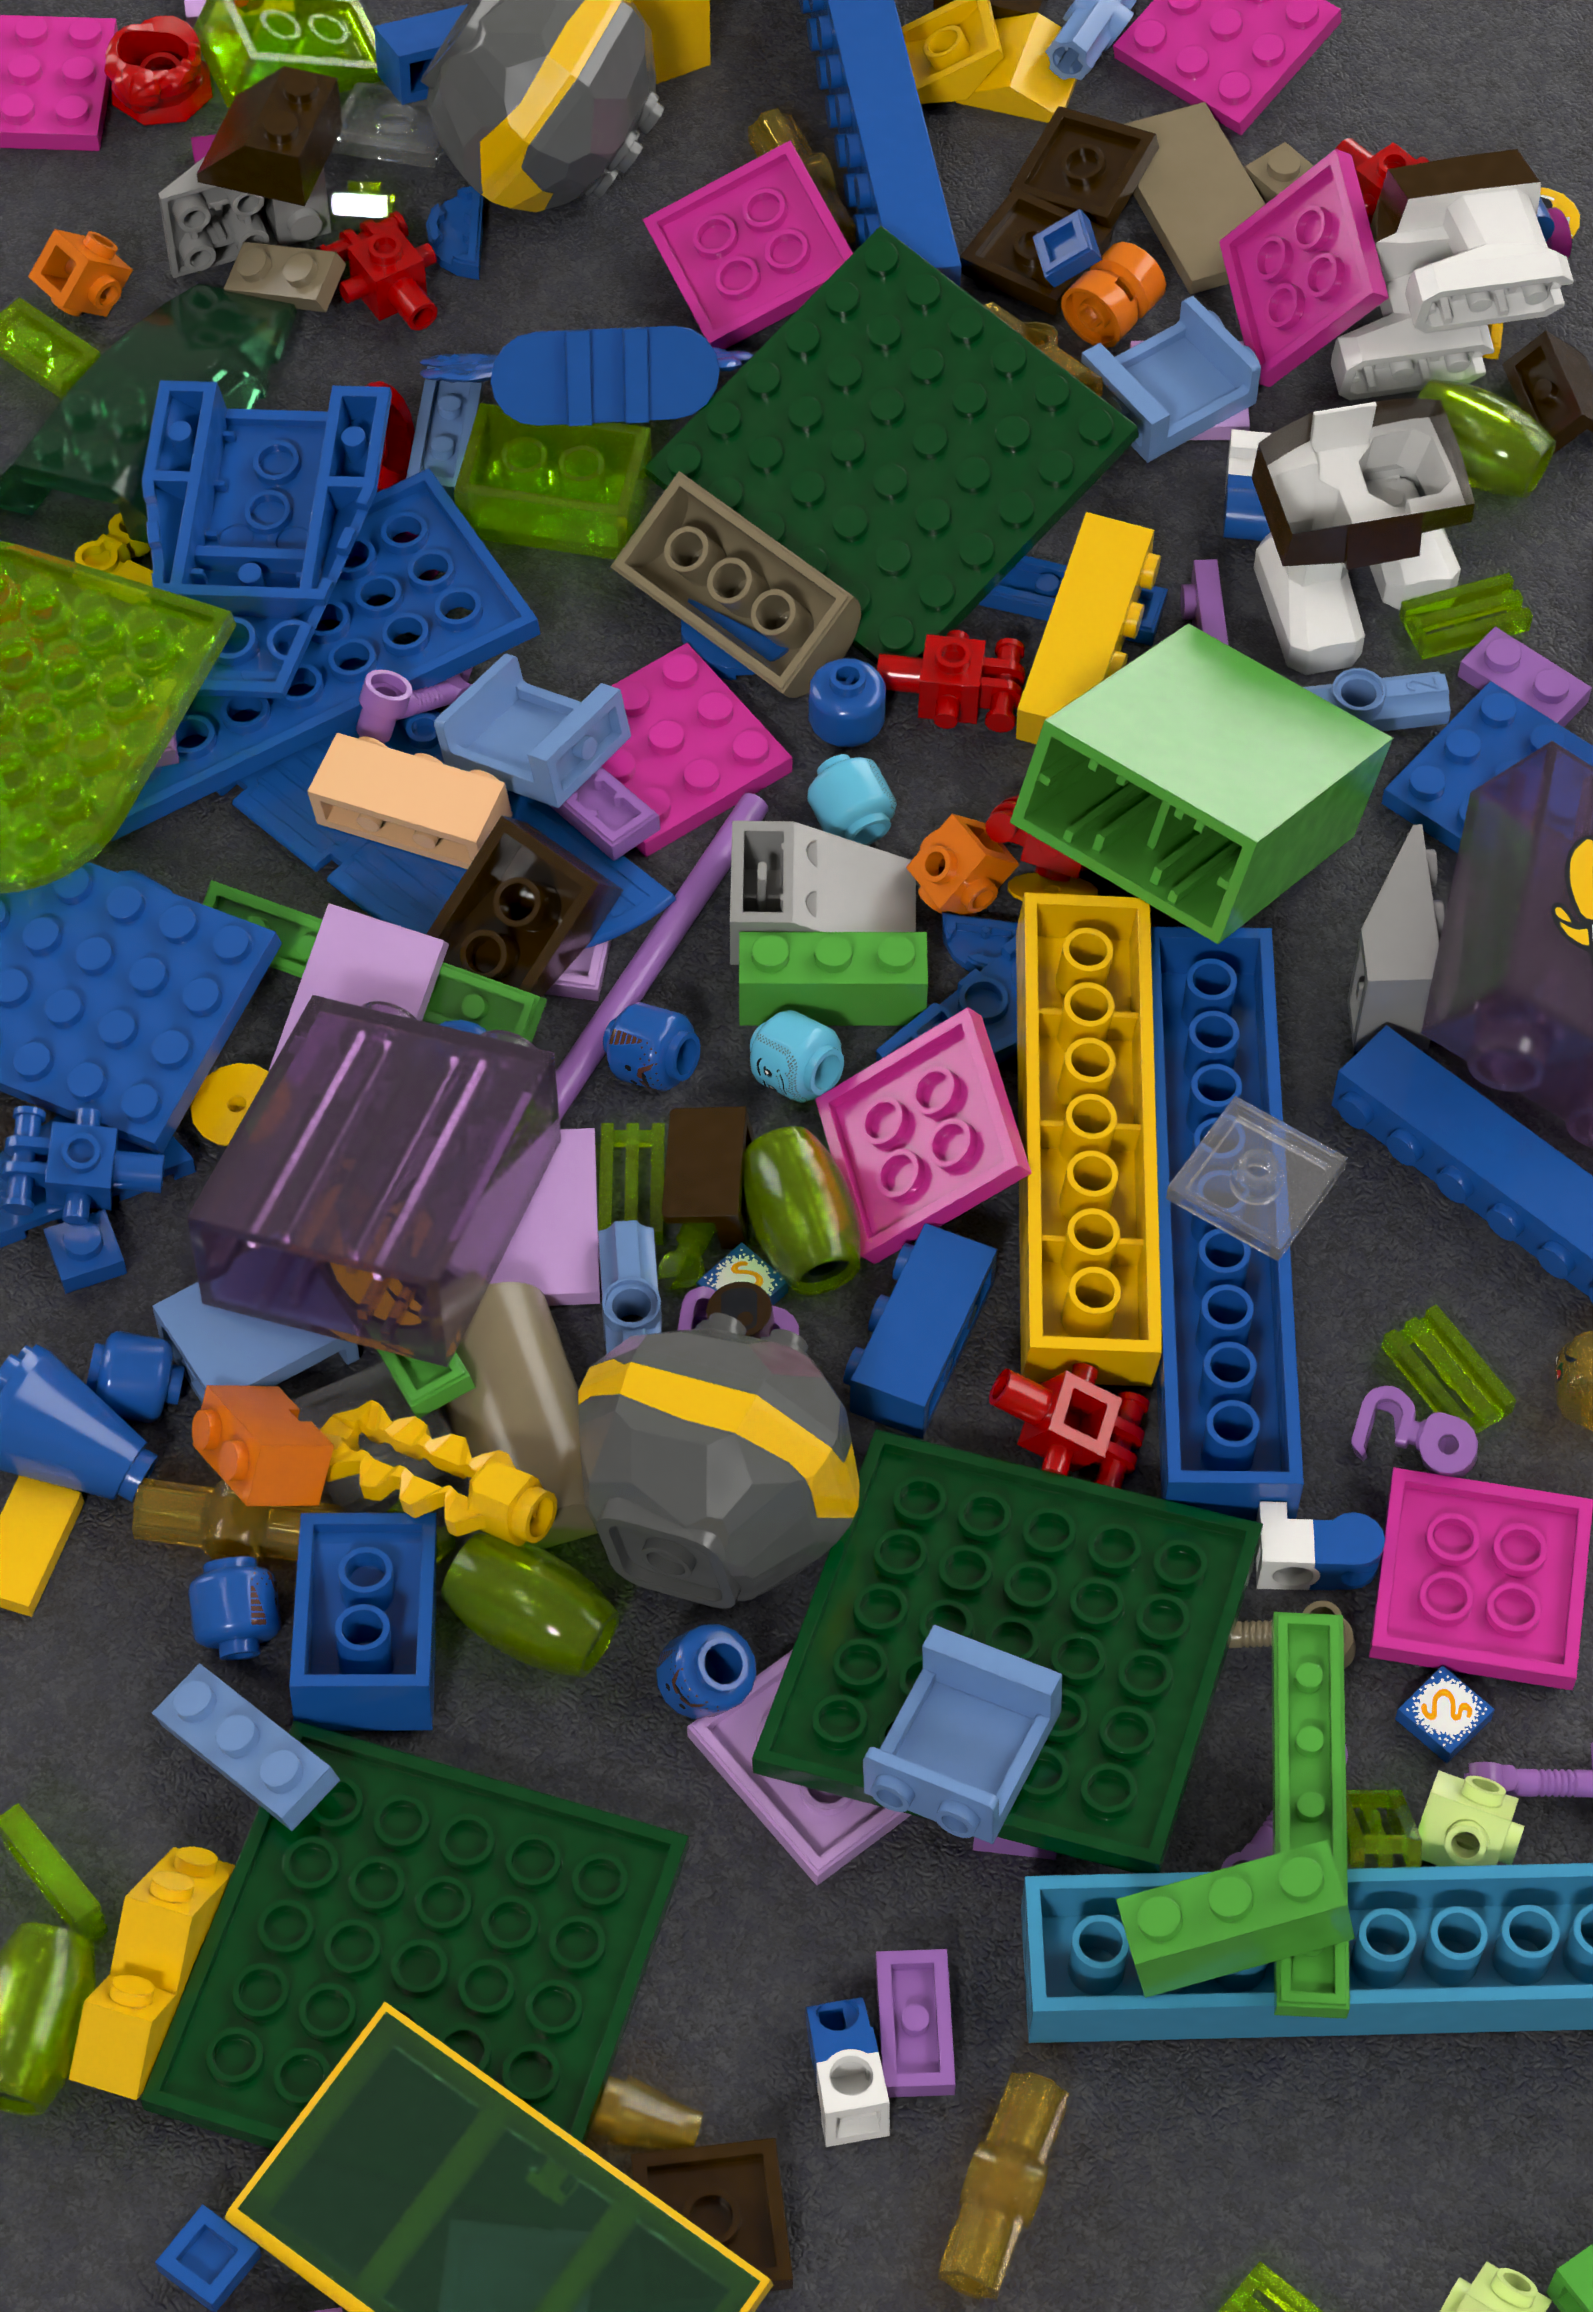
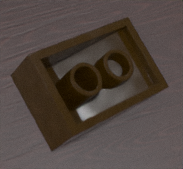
(523, 909)

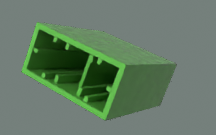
(1200, 781)

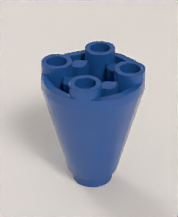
(64, 1431)

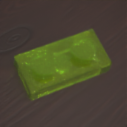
(43, 347)

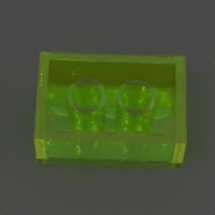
(554, 483)

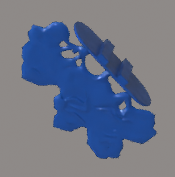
(596, 374)

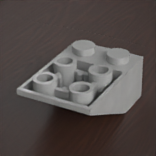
(210, 223)
(814, 882)
(1398, 949)

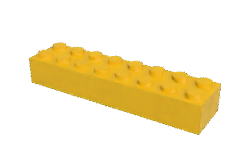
(1088, 1139)

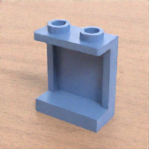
(1178, 380)
(530, 735)
(238, 1348)
(965, 1736)

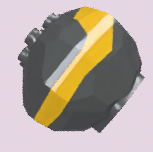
(543, 97)
(714, 1460)

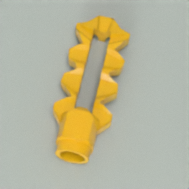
(499, 1497)

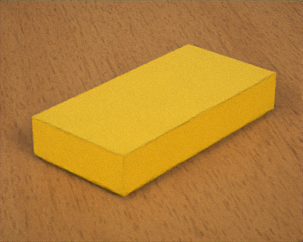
(32, 1539)

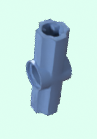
(1088, 32)
(1389, 701)
(628, 1281)

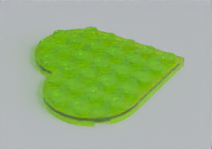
(87, 703)

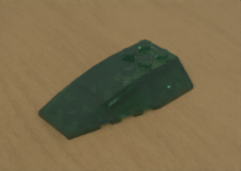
(101, 426)

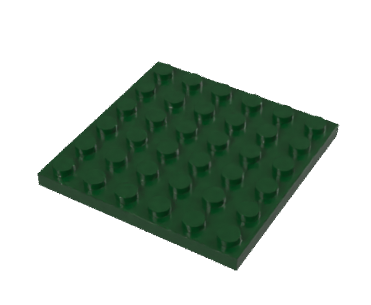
(900, 444)
(1048, 1567)
(429, 1888)

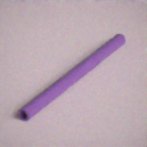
(654, 952)

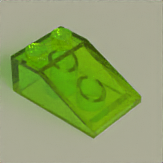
(257, 37)

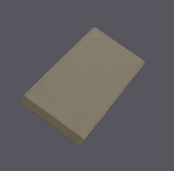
(1194, 193)

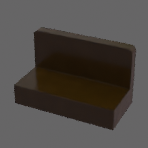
(1553, 387)
(708, 1170)

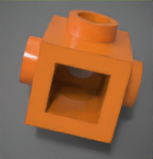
(81, 272)
(961, 867)

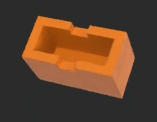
(261, 1445)

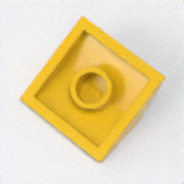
(952, 50)
(1022, 79)

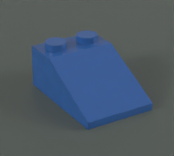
(365, 1622)

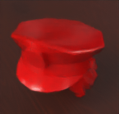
(158, 71)

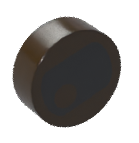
(745, 1303)

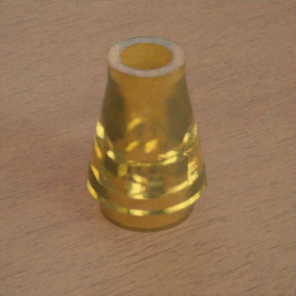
(644, 2117)

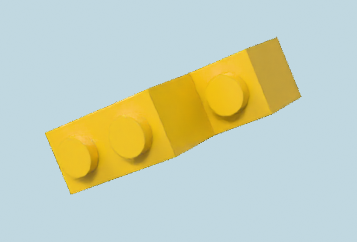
(152, 1959)

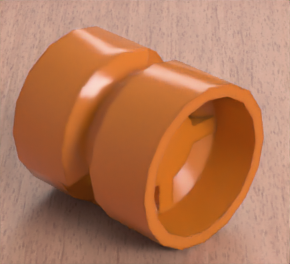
(1113, 294)

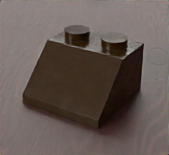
(276, 137)

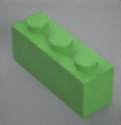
(833, 977)
(1236, 1918)

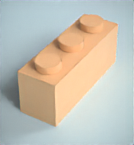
(406, 800)

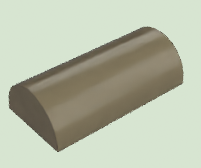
(718, 558)
(524, 1400)

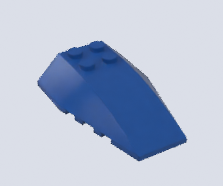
(259, 517)

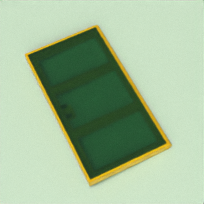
(453, 2195)

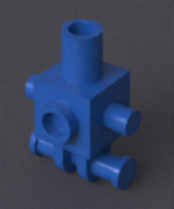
(79, 1168)

